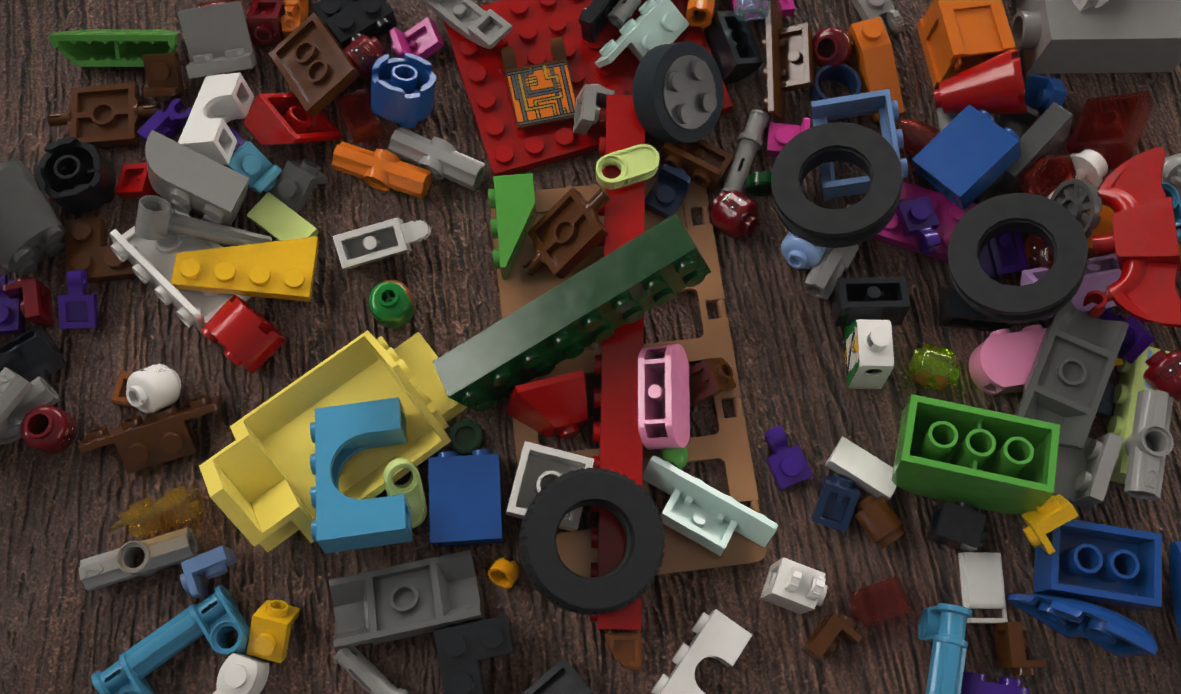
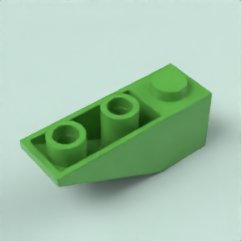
(515, 215)

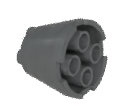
(26, 221)

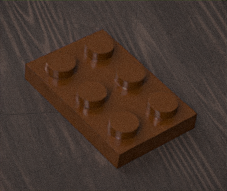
(314, 64)

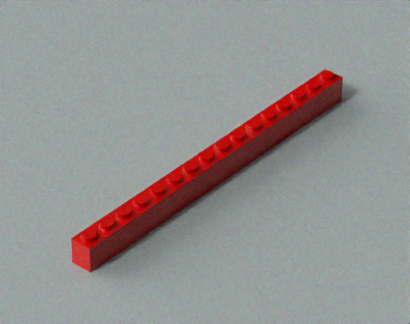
(618, 364)

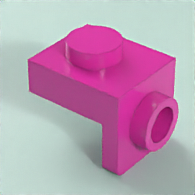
(419, 40)

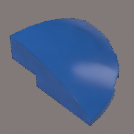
(1083, 619)

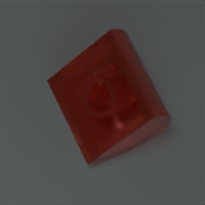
(1112, 126)

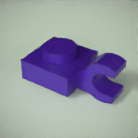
(166, 122)
(919, 219)
(77, 307)
(11, 317)
(1136, 338)
(787, 464)

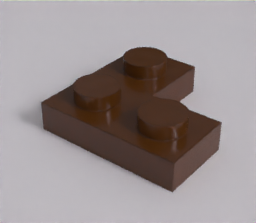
(88, 252)

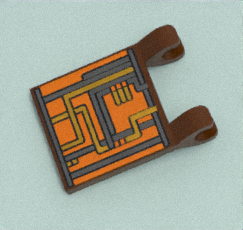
(541, 91)

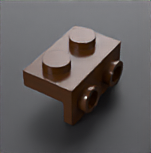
(699, 159)

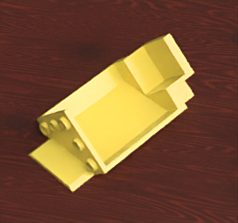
(267, 473)

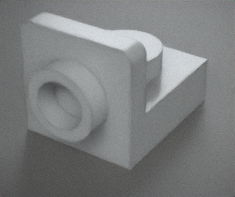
(588, 106)

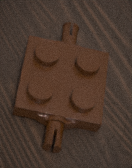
(104, 114)
(567, 233)

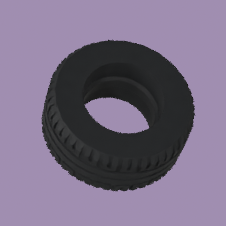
(642, 533)

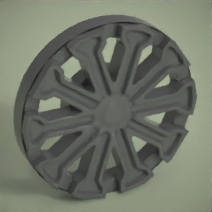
(1077, 195)

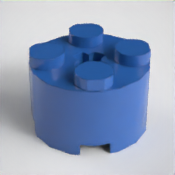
(402, 89)

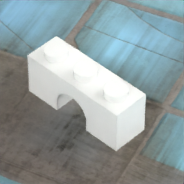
(218, 102)
(714, 638)

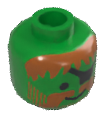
(391, 304)

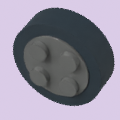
(678, 92)

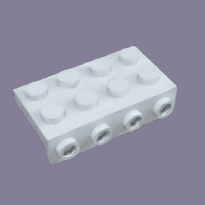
(155, 263)

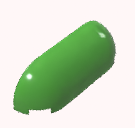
(113, 46)

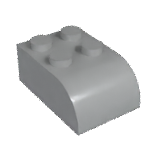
(194, 180)

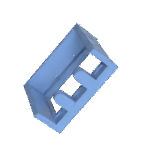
(853, 106)

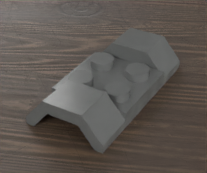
(1072, 373)
(405, 600)

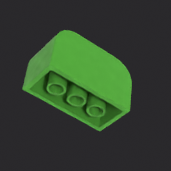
(975, 456)

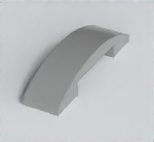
(471, 21)

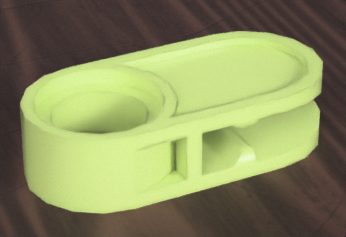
(635, 164)
(412, 489)

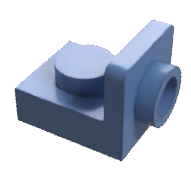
(208, 564)

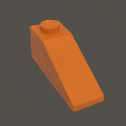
(875, 60)

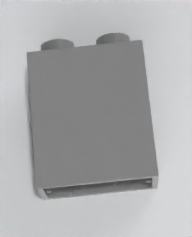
(1104, 39)

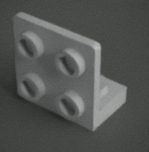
(217, 39)
(1086, 473)

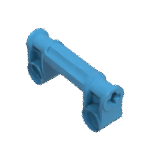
(212, 617)
(946, 629)

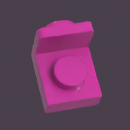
(780, 134)

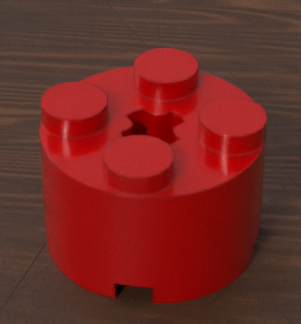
(244, 334)

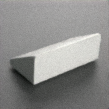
(862, 467)

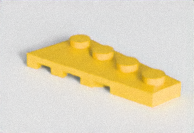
(257, 270)

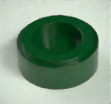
(759, 183)
(466, 437)

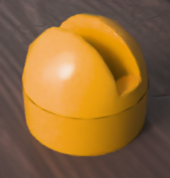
(504, 573)

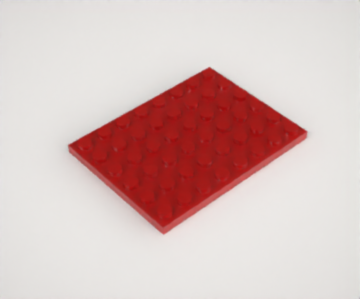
(533, 28)

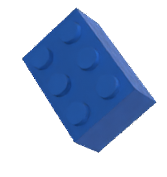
(1102, 565)

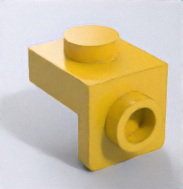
(1047, 517)
(271, 630)

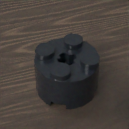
(75, 175)

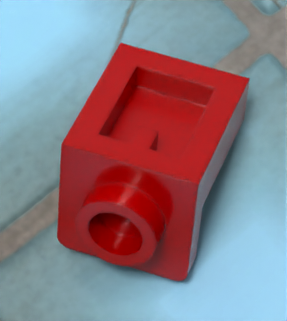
(134, 182)

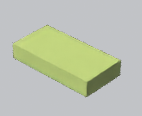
(280, 220)

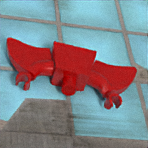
(1142, 242)

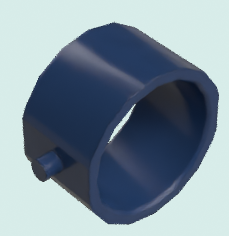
(841, 73)

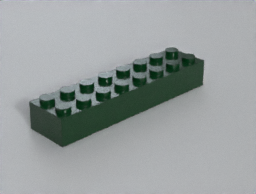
(573, 316)

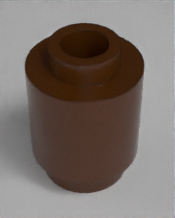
(878, 520)

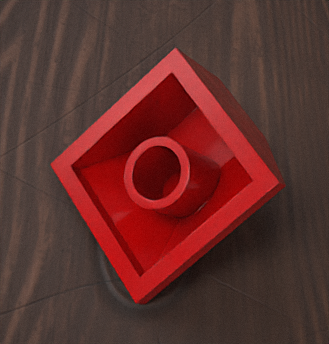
(283, 120)
(551, 404)

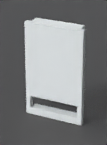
(982, 584)

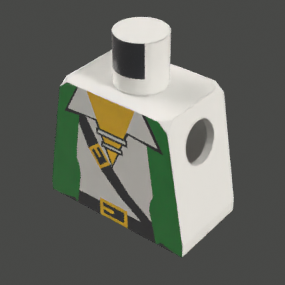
(867, 348)

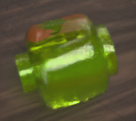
(934, 367)

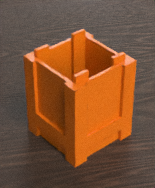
(962, 35)

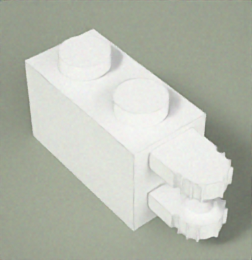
(379, 241)
(794, 586)

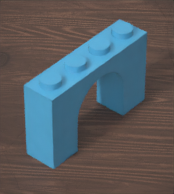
(338, 436)

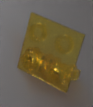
(148, 516)

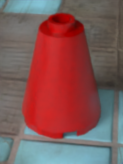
(989, 86)

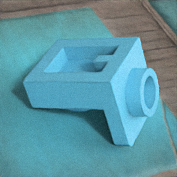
(256, 167)

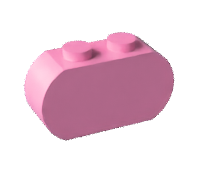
(1005, 360)
(663, 397)

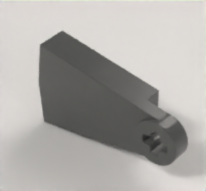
(1044, 137)

